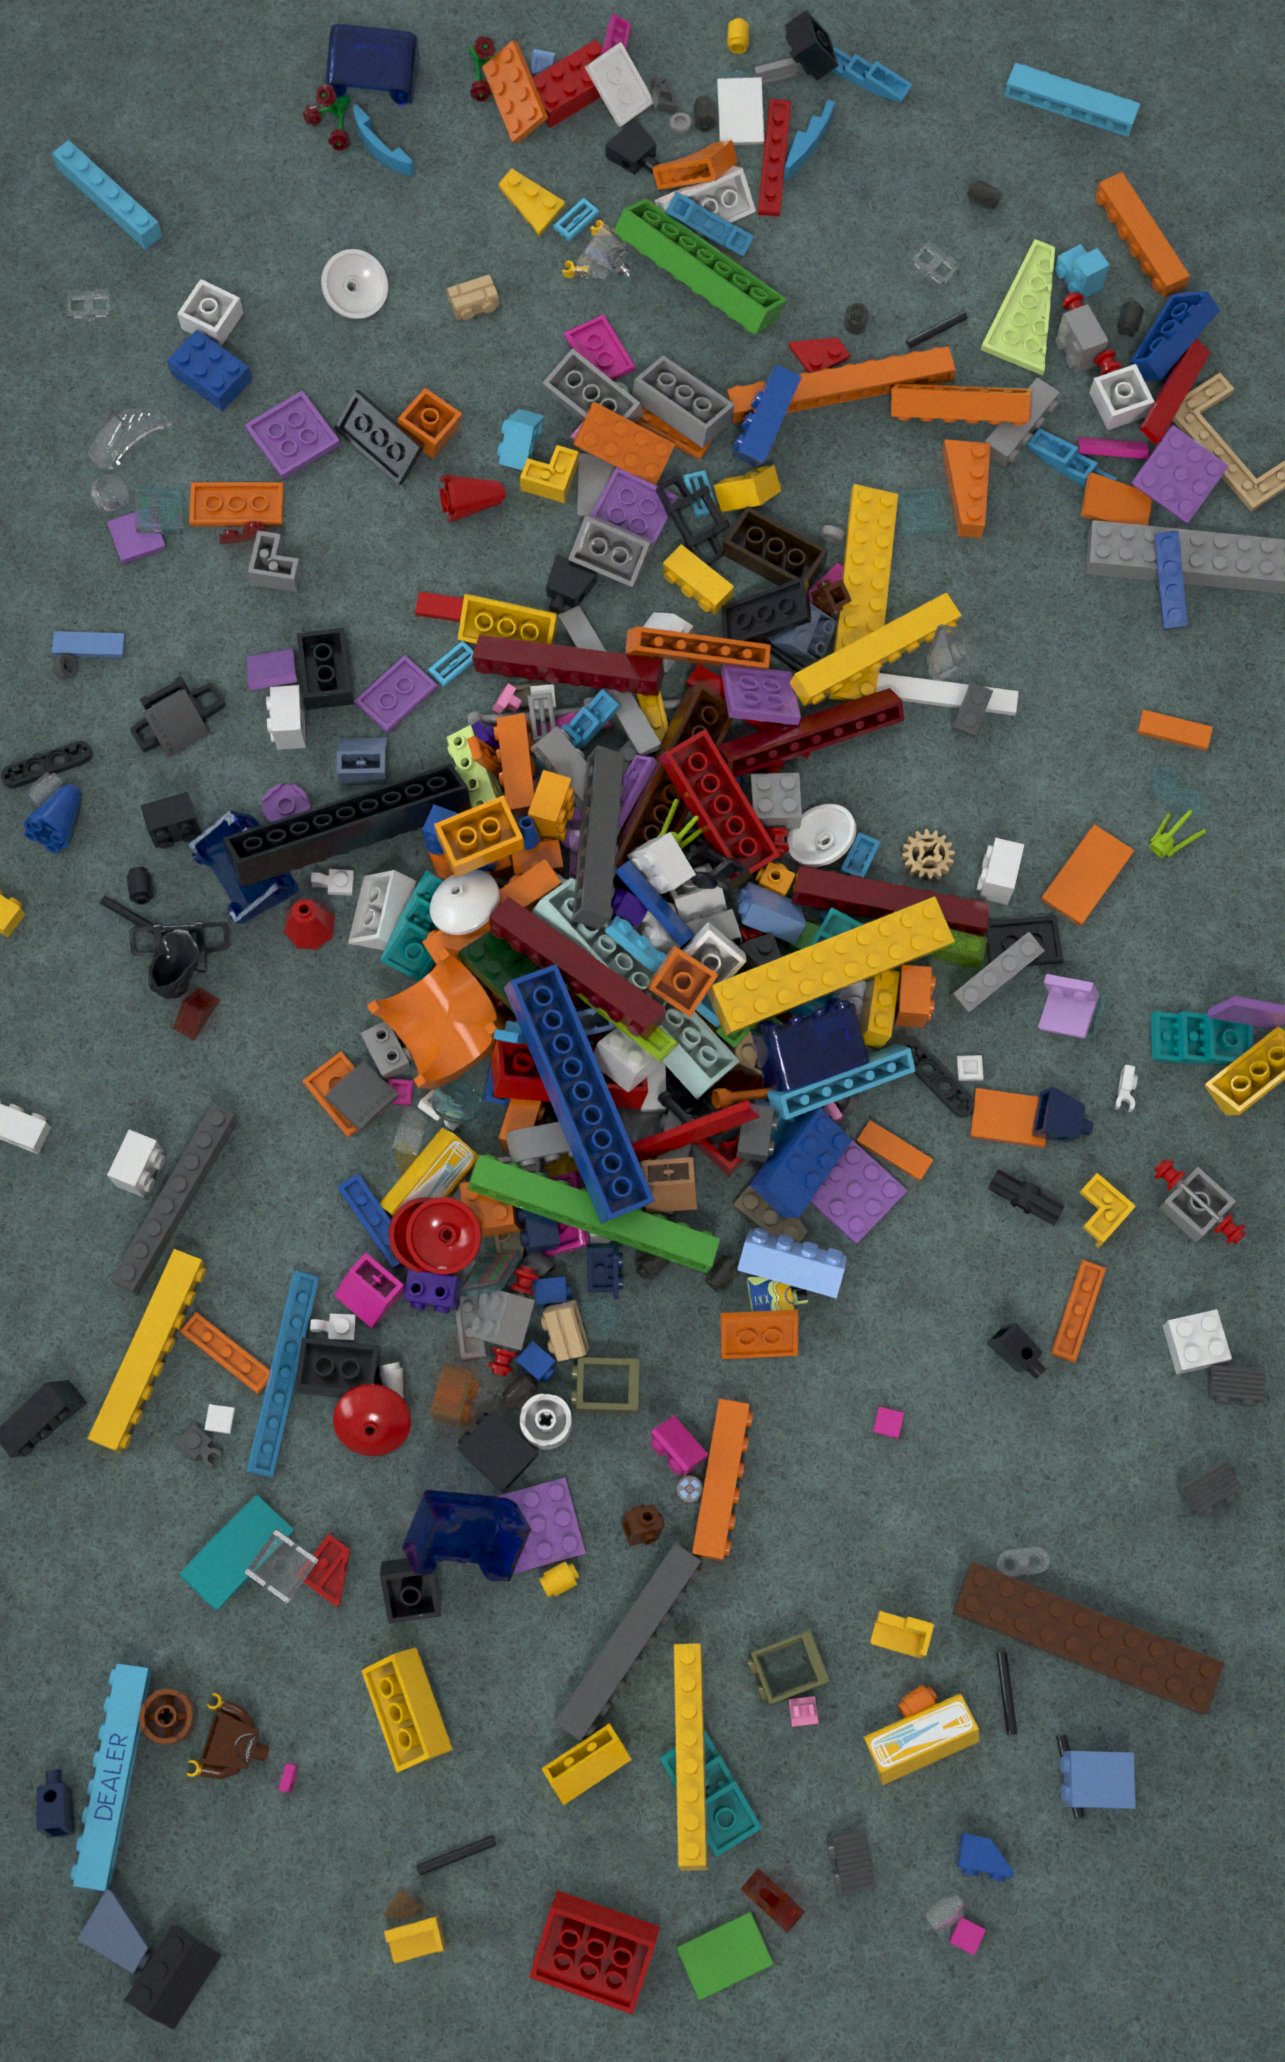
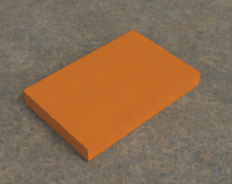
(1114, 502)
(324, 1080)
(1005, 1117)
(759, 1334)

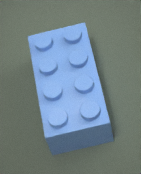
(792, 1262)

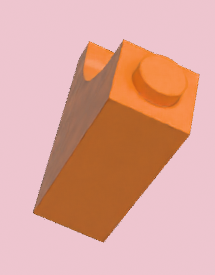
(697, 168)

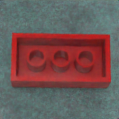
(567, 85)

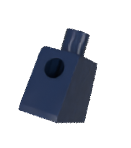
(1060, 1117)
(56, 1816)

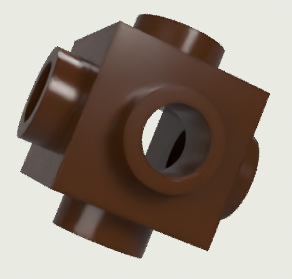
(830, 596)
(642, 1525)

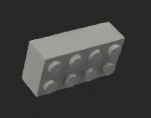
(579, 383)
(682, 401)

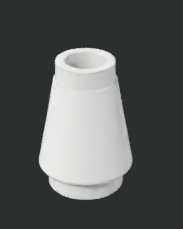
(392, 1377)

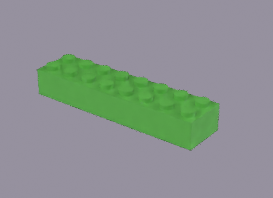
(700, 266)

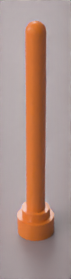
(723, 1098)

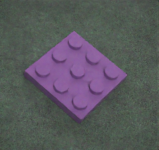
(292, 435)
(1179, 474)
(633, 505)
(760, 694)
(857, 1193)
(553, 1525)

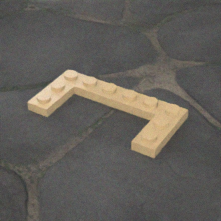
(1189, 420)

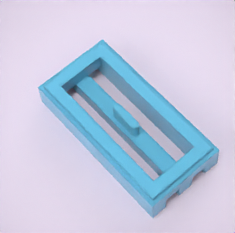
(571, 235)
(686, 478)
(439, 676)

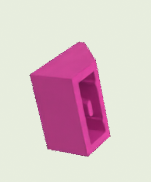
(369, 1290)
(678, 1446)

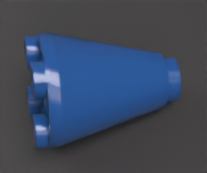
(55, 819)

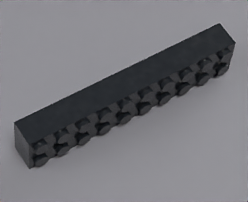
(344, 825)

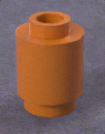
(917, 1701)

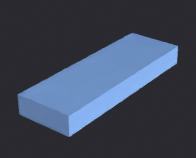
(88, 644)

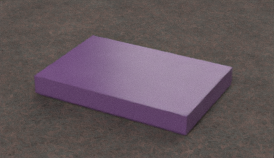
(271, 669)
(396, 694)
(1249, 1012)

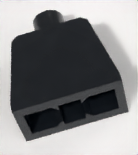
(632, 149)
(568, 584)
(1008, 1345)

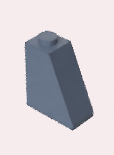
(116, 1934)

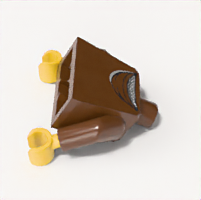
(229, 1742)

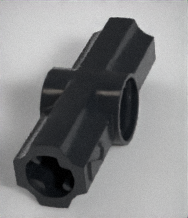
(1026, 1196)

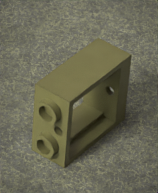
(633, 1392)
(813, 1658)

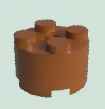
(156, 1706)

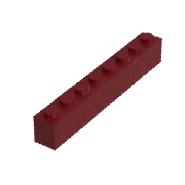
(568, 665)
(813, 732)
(878, 899)
(578, 969)

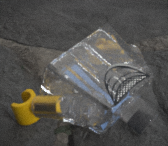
(601, 256)

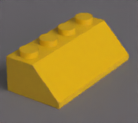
(406, 1709)

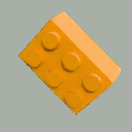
(553, 806)
(479, 836)

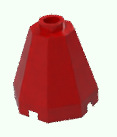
(309, 924)

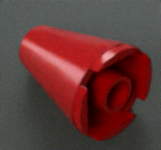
(469, 495)

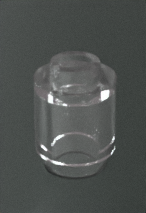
(44, 788)
(945, 1912)

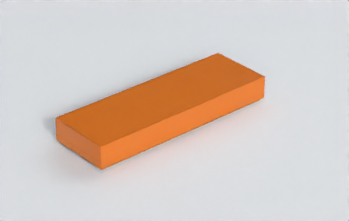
(1174, 730)
(484, 755)
(894, 1150)

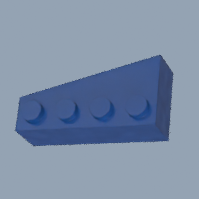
(1174, 332)

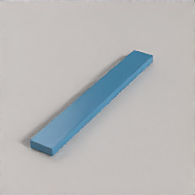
(282, 1374)

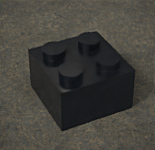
(811, 45)
(171, 820)
(409, 1594)

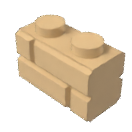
(473, 297)
(565, 1331)

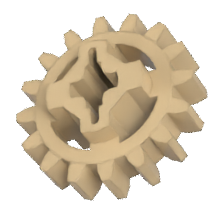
(924, 845)

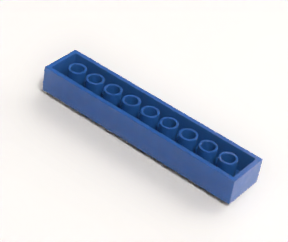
(578, 1093)

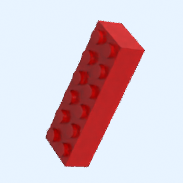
(718, 801)
(518, 1078)

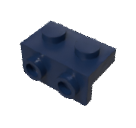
(603, 1267)

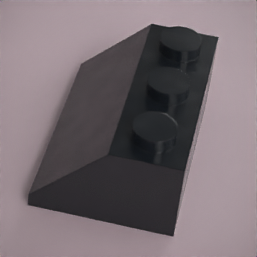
(172, 1977)

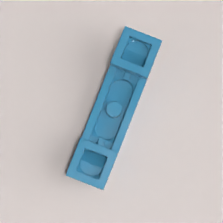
(395, 160)
(709, 224)

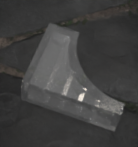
(123, 432)

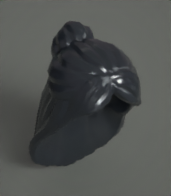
(173, 964)

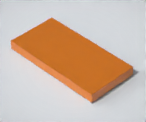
(236, 503)
(1087, 875)

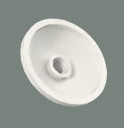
(364, 274)
(823, 835)
(464, 902)

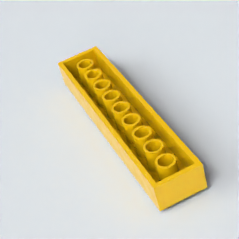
(829, 966)

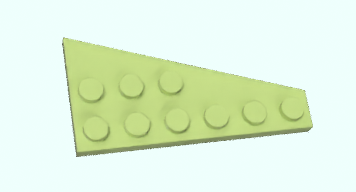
(1023, 319)

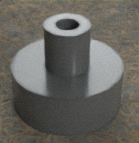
(65, 666)
(848, 1104)

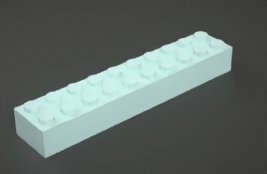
(700, 1055)

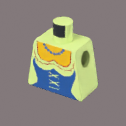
(773, 1295)

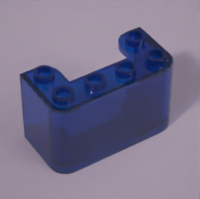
(810, 1046)
(466, 1531)

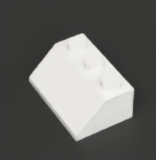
(379, 908)

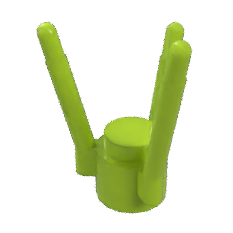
(678, 837)
(1163, 844)

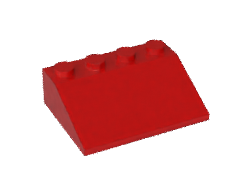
(594, 1952)

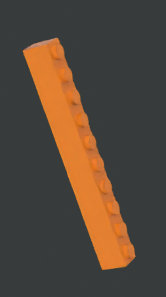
(855, 381)

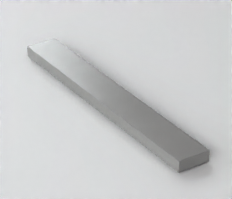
(629, 714)
(469, 1346)

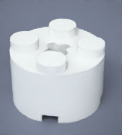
(549, 1407)

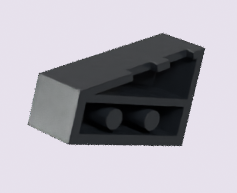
(40, 1417)

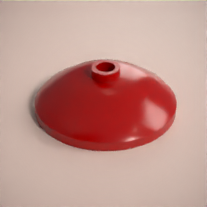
(397, 1234)
(427, 1235)
(374, 1407)

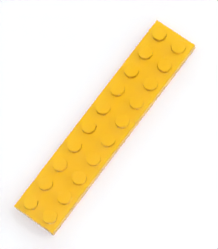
(865, 576)

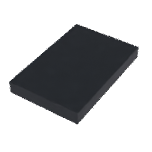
(1044, 929)

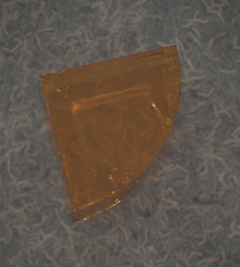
(402, 1906)

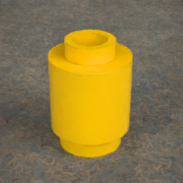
(738, 35)
(559, 1579)

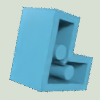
(1082, 270)
(520, 435)

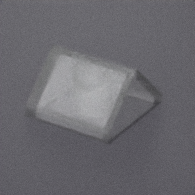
(281, 1566)

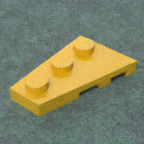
(533, 201)

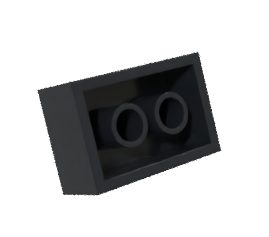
(325, 668)
(335, 1366)

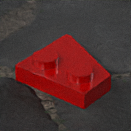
(819, 353)
(330, 1570)

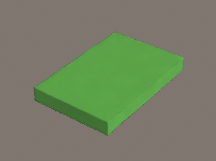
(724, 1955)

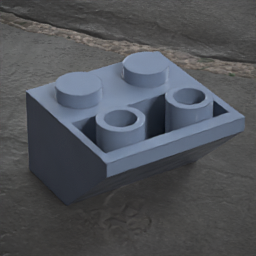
(808, 640)
(362, 761)

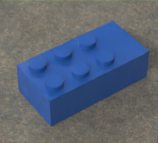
(765, 419)
(801, 1163)

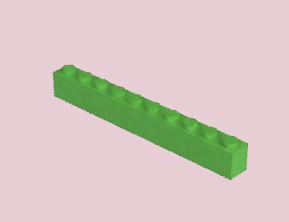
(574, 1208)

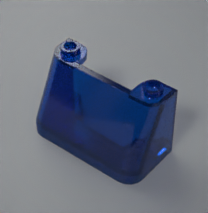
(373, 61)
(247, 900)

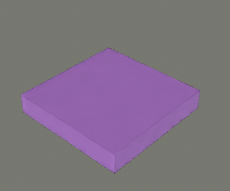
(133, 544)

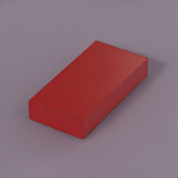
(439, 606)

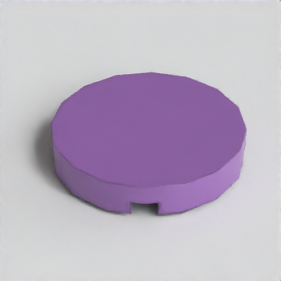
(279, 800)

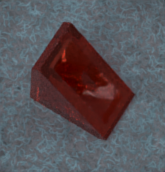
(195, 1013)

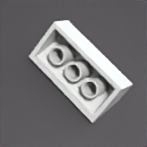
(725, 197)

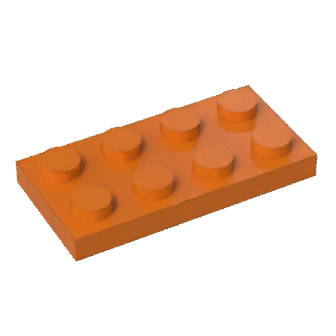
(515, 92)
(623, 443)

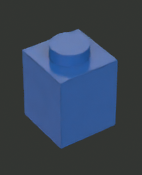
(552, 1291)
(536, 1362)

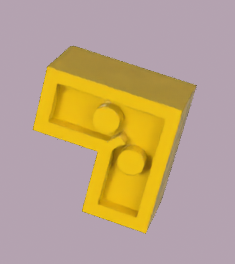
(551, 479)
(748, 489)
(1111, 1207)
(902, 1634)
(416, 1939)

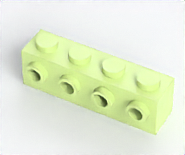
(481, 783)

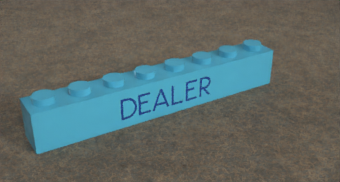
(112, 1778)

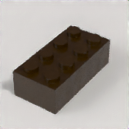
(773, 549)

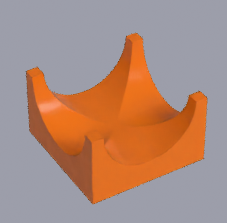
(444, 1021)

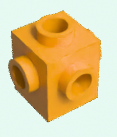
(775, 878)

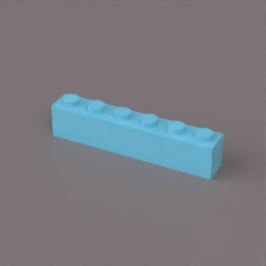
(1072, 99)
(107, 194)
(883, 1067)

